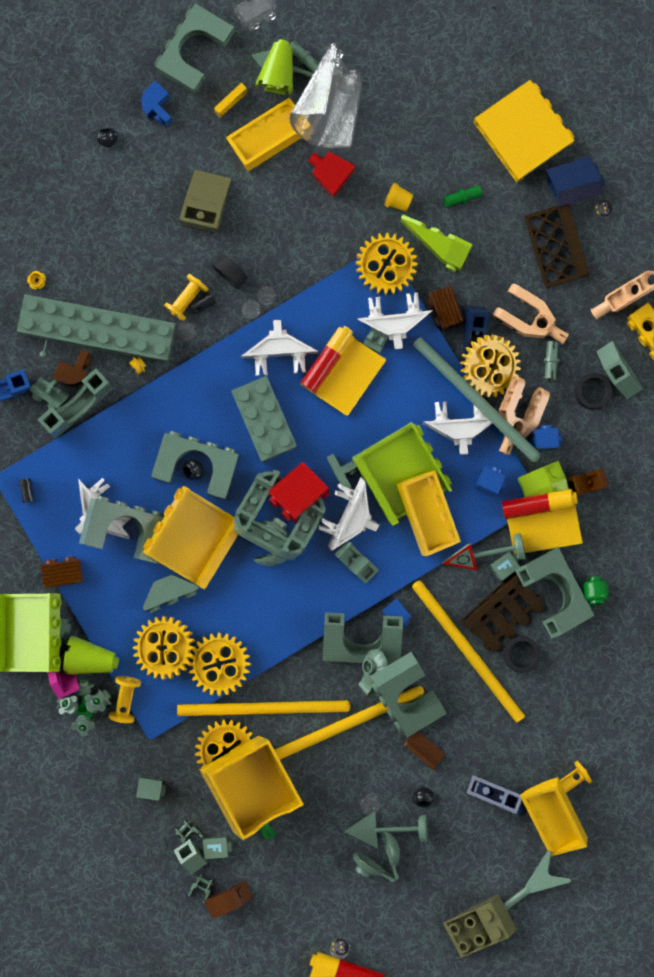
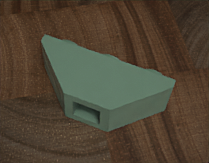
(619, 370)
(168, 591)

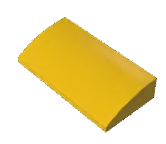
(264, 136)
(428, 513)
(554, 817)

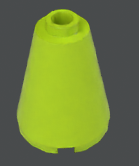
(278, 69)
(88, 658)

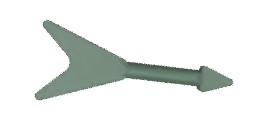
(538, 881)

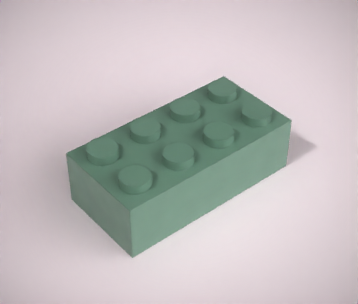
(264, 419)

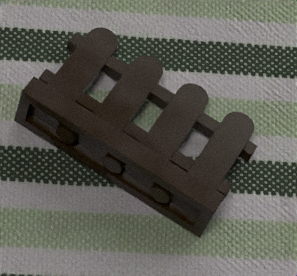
(487, 607)

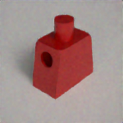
(331, 171)

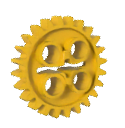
(401, 272)
(476, 359)
(181, 647)
(223, 680)
(215, 736)

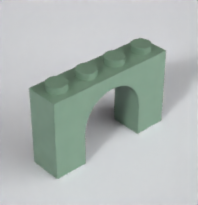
(197, 22)
(61, 419)
(175, 447)
(102, 513)
(574, 607)
(340, 649)
(392, 681)

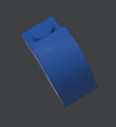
(152, 101)
(14, 385)

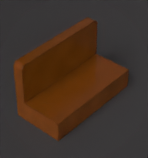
(424, 749)

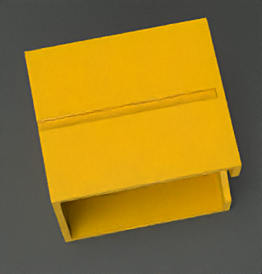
(251, 786)

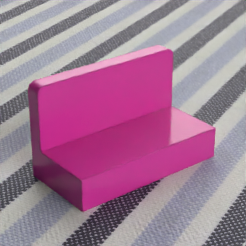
(63, 683)

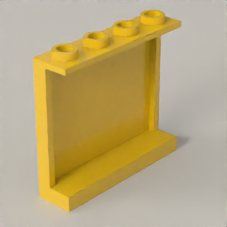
(523, 130)
(192, 537)

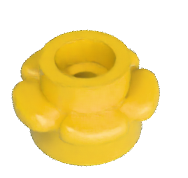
(36, 275)
(138, 365)

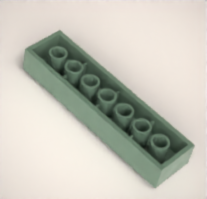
(96, 328)

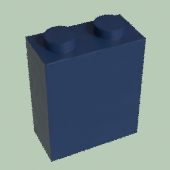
(575, 181)

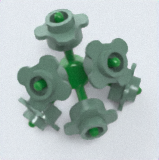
(89, 705)

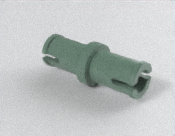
(304, 57)
(551, 360)

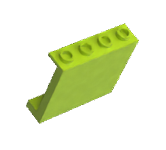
(393, 461)
(30, 632)

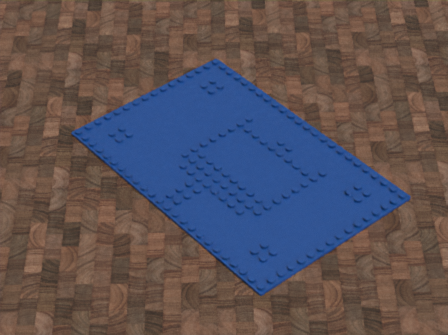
(263, 606)

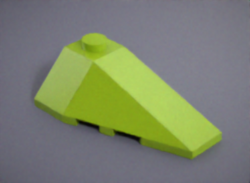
(448, 249)
(544, 480)

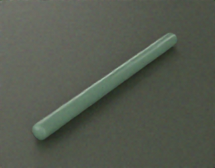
(475, 398)

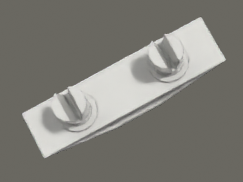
(397, 324)
(279, 344)
(458, 430)
(354, 519)
(116, 526)

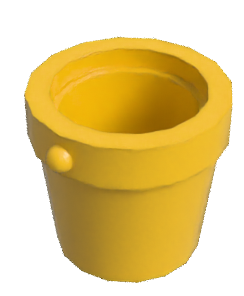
(398, 198)

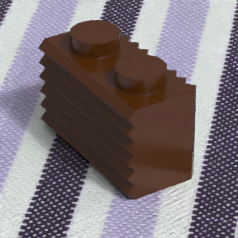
(445, 308)
(62, 573)

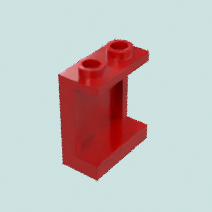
(297, 492)

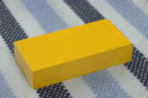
(230, 100)

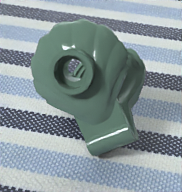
(271, 559)
(373, 662)
(367, 866)

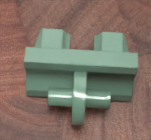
(49, 392)

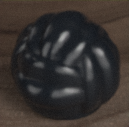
(107, 137)
(192, 469)
(423, 797)

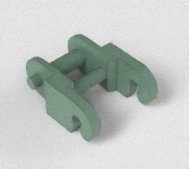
(193, 829)
(195, 885)

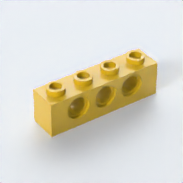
(643, 315)

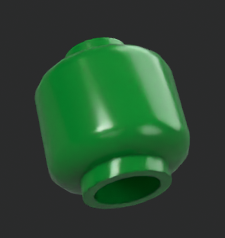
(596, 591)

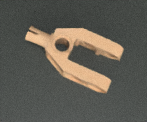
(623, 295)
(533, 330)
(533, 413)

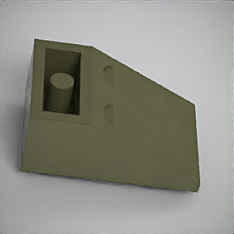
(205, 201)
(480, 926)

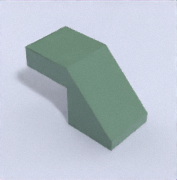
(356, 562)

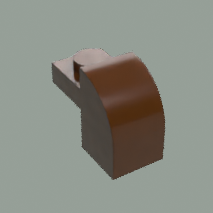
(73, 375)
(588, 482)
(228, 899)

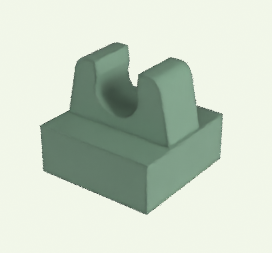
(375, 340)

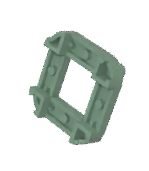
(265, 537)

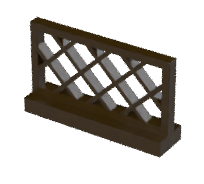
(572, 239)

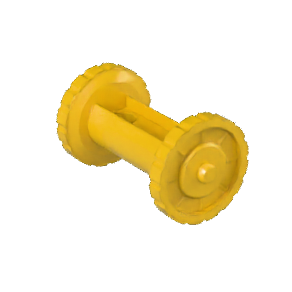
(186, 297)
(124, 699)
(569, 782)

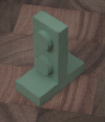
(340, 472)

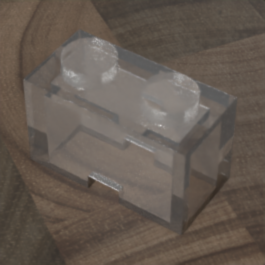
(254, 13)

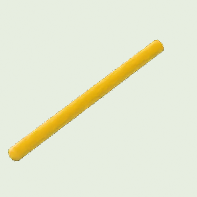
(468, 651)
(263, 708)
(345, 724)

